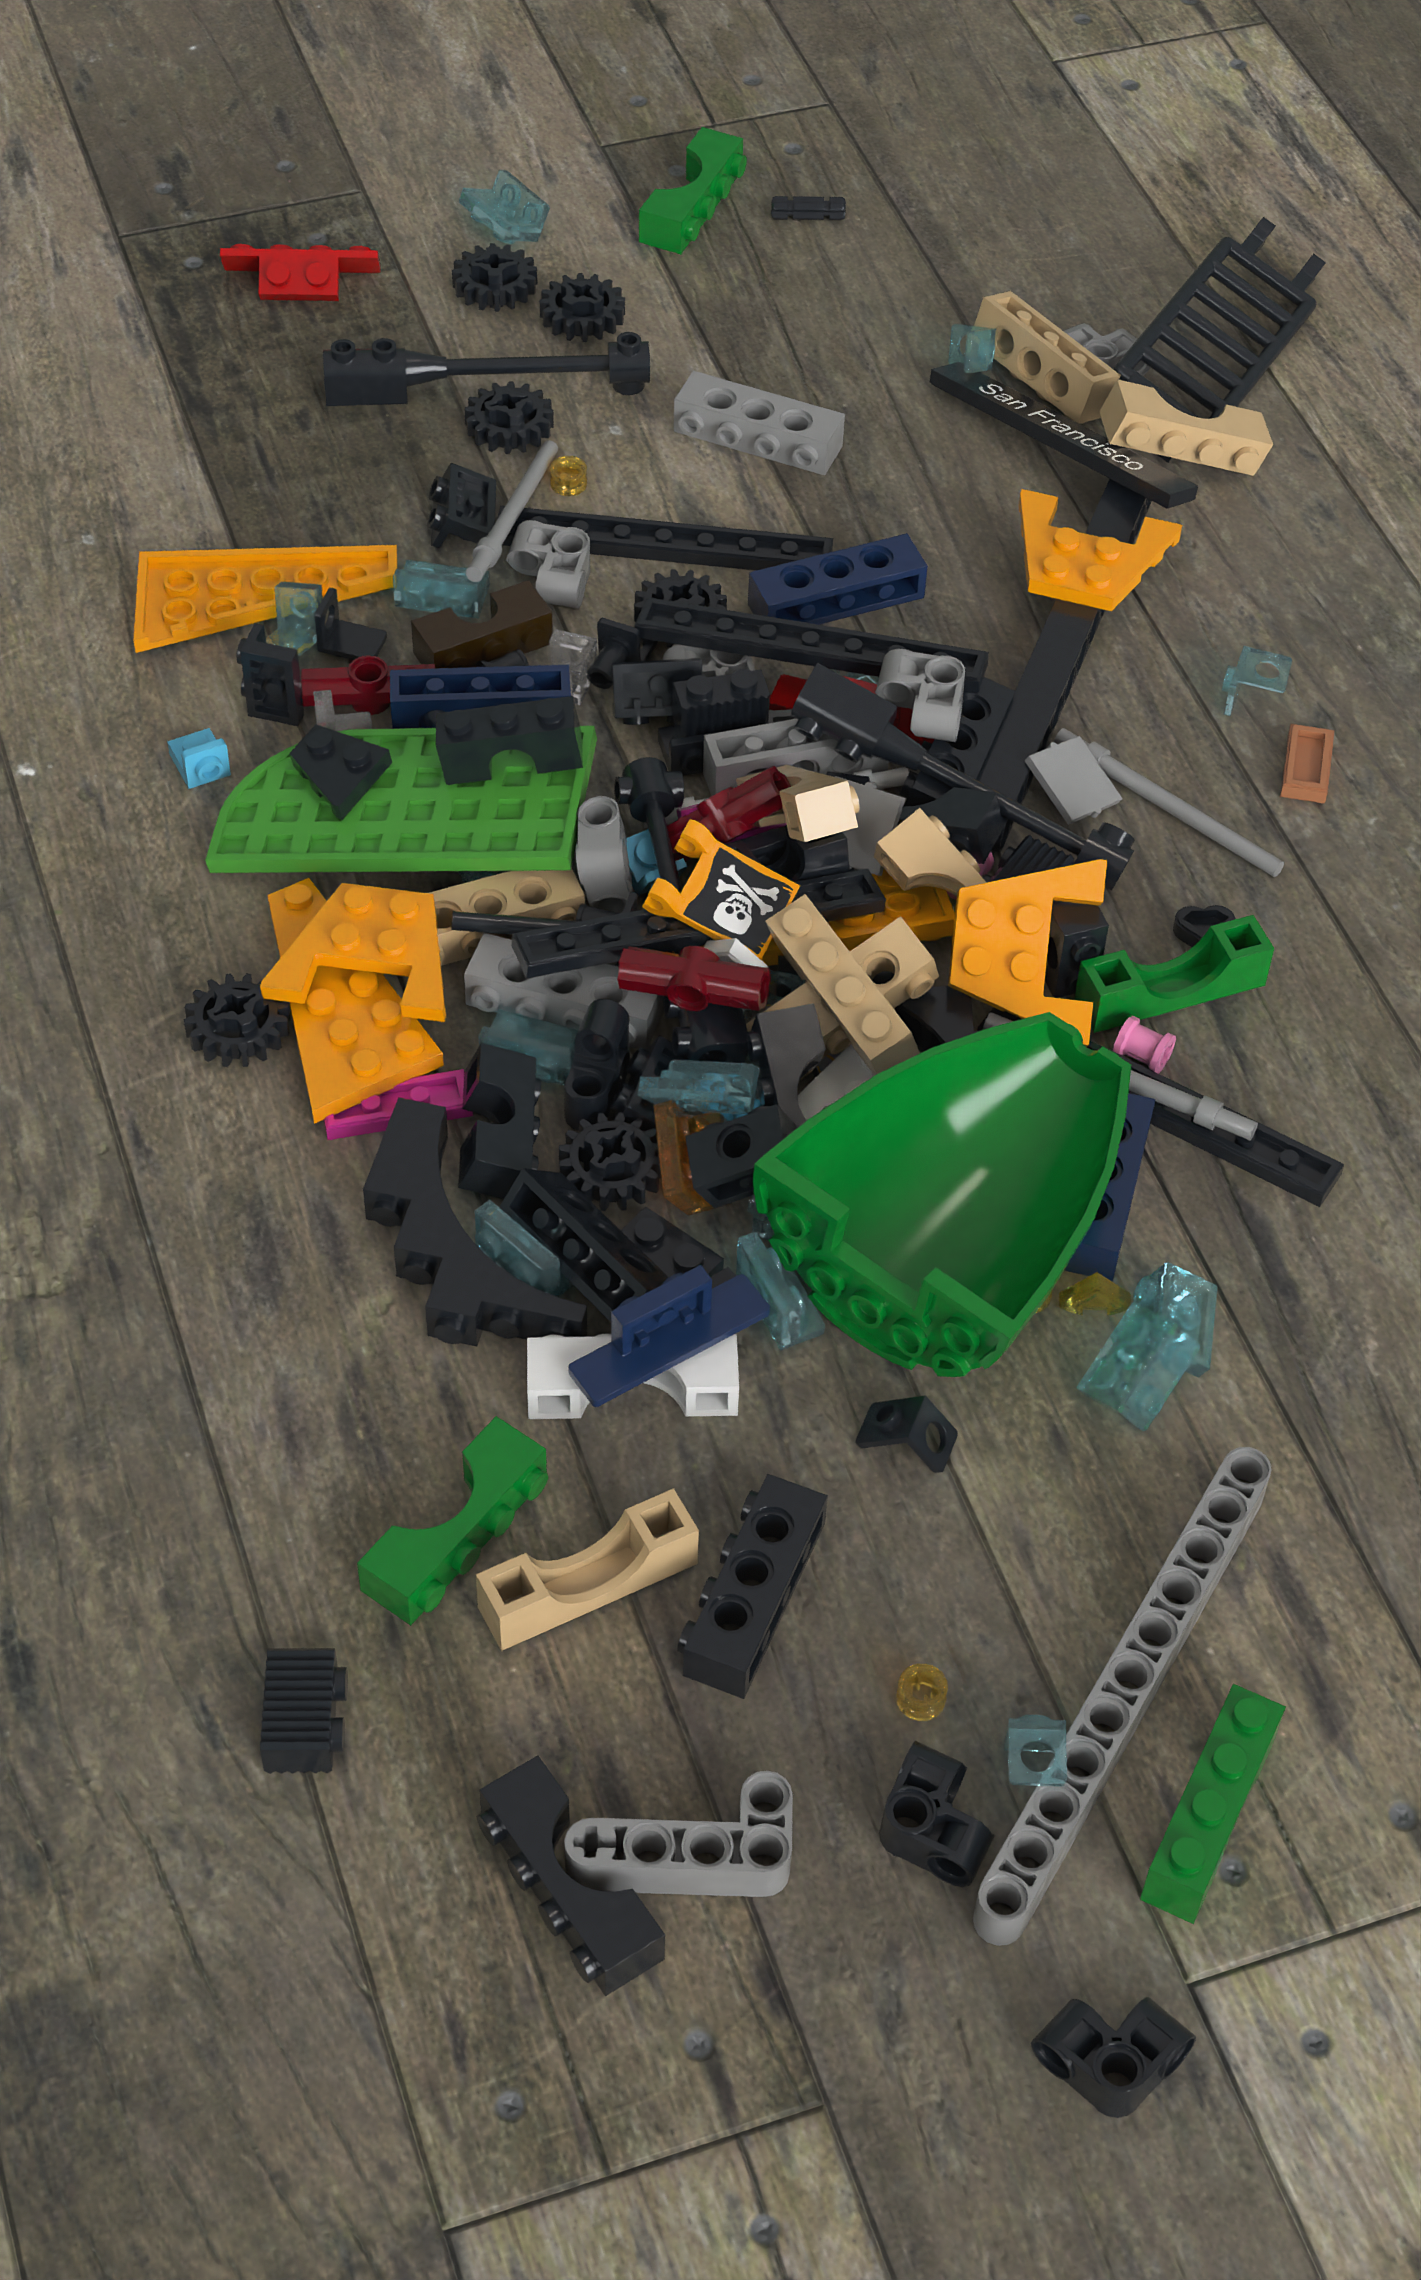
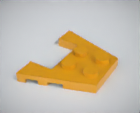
(1082, 565)
(371, 933)
(1005, 939)

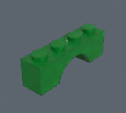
(675, 215)
(1223, 963)
(414, 1566)
(1212, 1803)

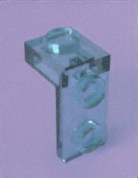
(295, 615)

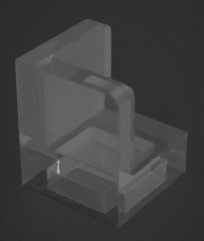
(579, 653)
(326, 718)

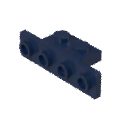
(666, 1329)

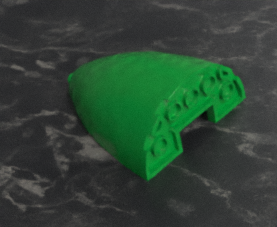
(949, 1190)

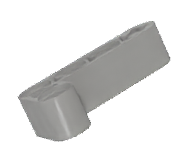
(683, 1840)

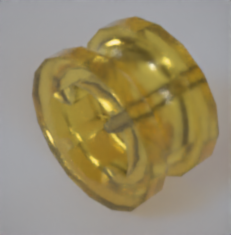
(568, 475)
(922, 1709)

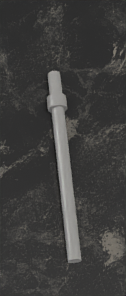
(490, 548)
(1179, 808)
(1205, 1111)

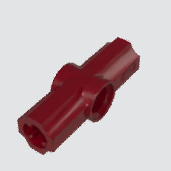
(361, 684)
(734, 809)
(694, 978)

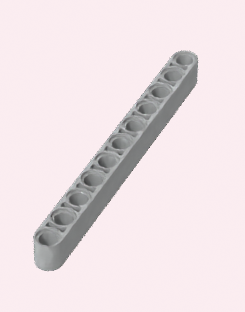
(1118, 1706)

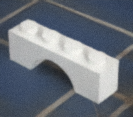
(700, 1384)

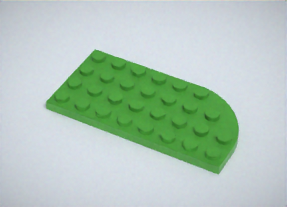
(406, 816)

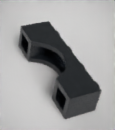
(967, 814)
(787, 1048)
(608, 1930)

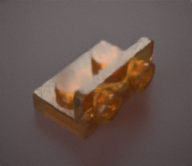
(671, 1129)

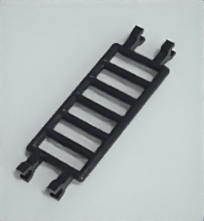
(1196, 287)

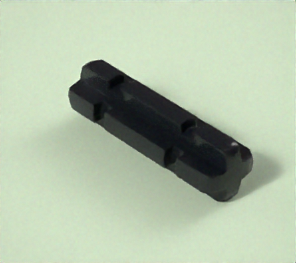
(808, 208)

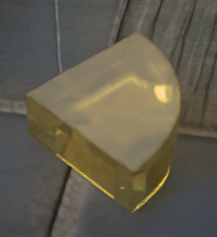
(1095, 1294)

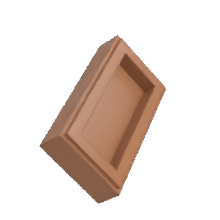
(1307, 763)

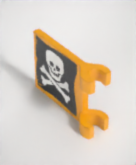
(724, 894)

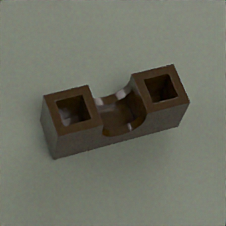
(517, 621)

